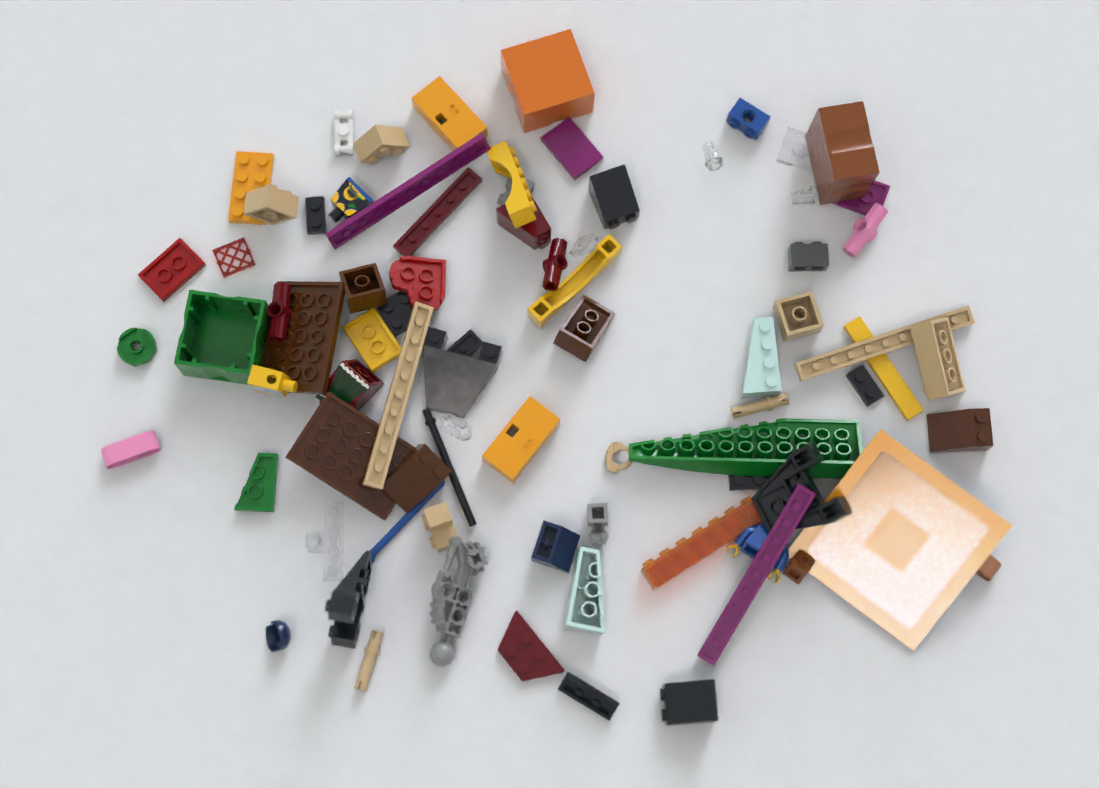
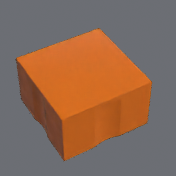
(547, 80)

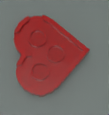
(420, 278)

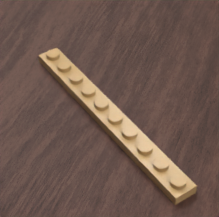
(873, 346)
(398, 396)

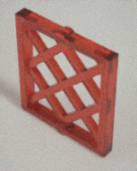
(239, 268)

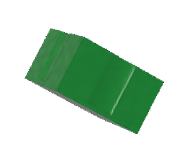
(222, 336)

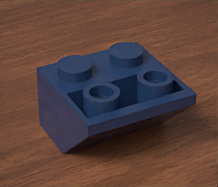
(555, 546)

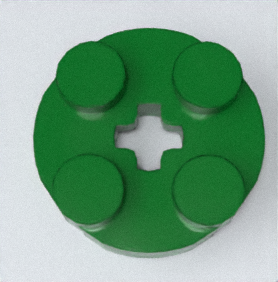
(138, 336)

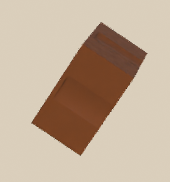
(841, 152)

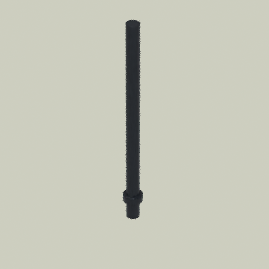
(430, 422)

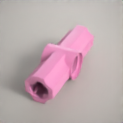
(865, 230)

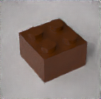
(363, 288)

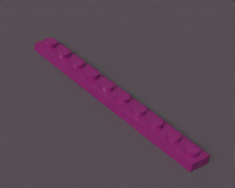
(408, 191)
(756, 574)

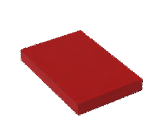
(171, 269)

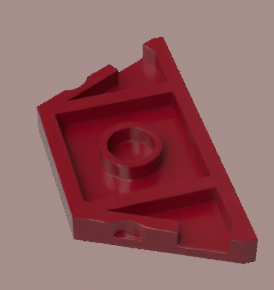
(526, 651)

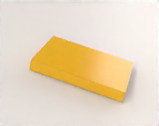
(372, 340)

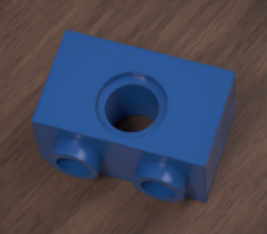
(743, 110)

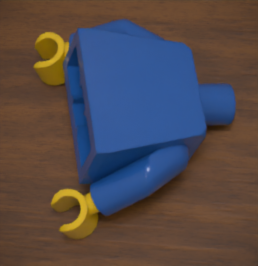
(751, 542)

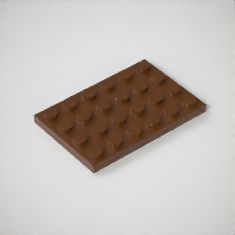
(310, 335)
(338, 449)

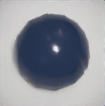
(278, 636)

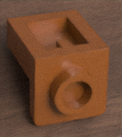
(799, 567)

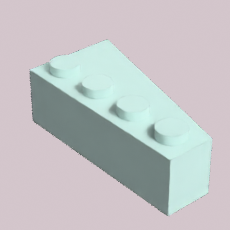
(762, 363)
(584, 601)

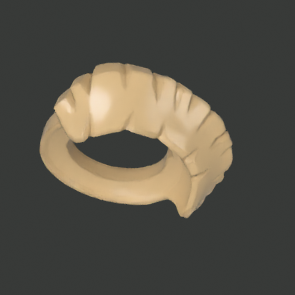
(610, 464)

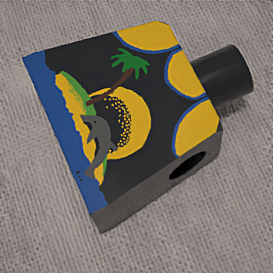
(349, 200)

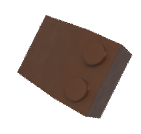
(584, 328)
(960, 430)
(415, 477)

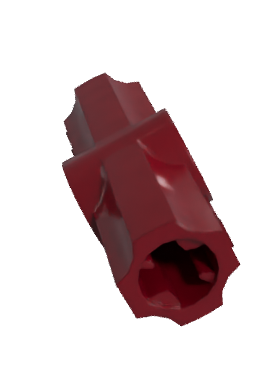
(554, 264)
(279, 312)

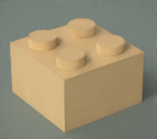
(271, 204)
(798, 316)

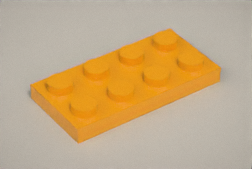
(250, 172)

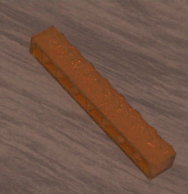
(701, 544)

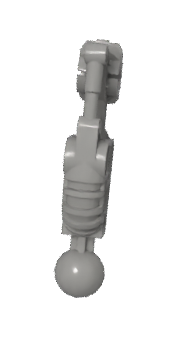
(445, 604)

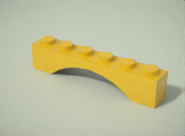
(519, 202)
(552, 302)

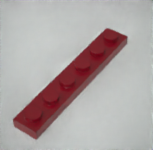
(437, 213)

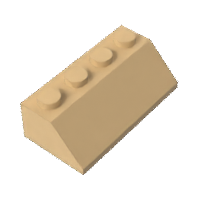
(937, 358)

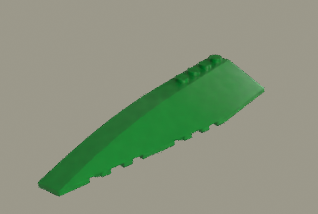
(757, 448)

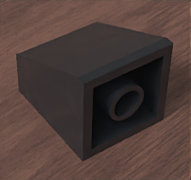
(613, 197)
(689, 702)

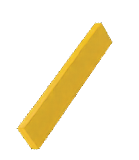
(886, 373)

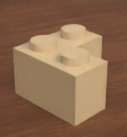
(380, 141)
(439, 521)

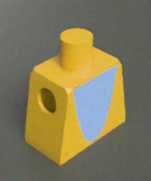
(271, 381)

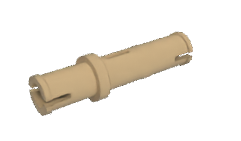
(761, 405)
(371, 652)

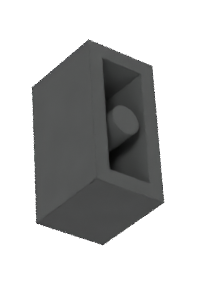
(808, 257)

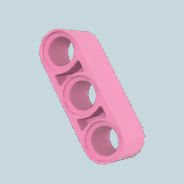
(130, 449)

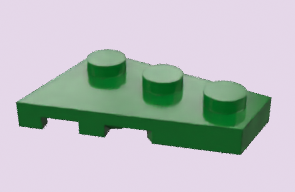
(261, 485)

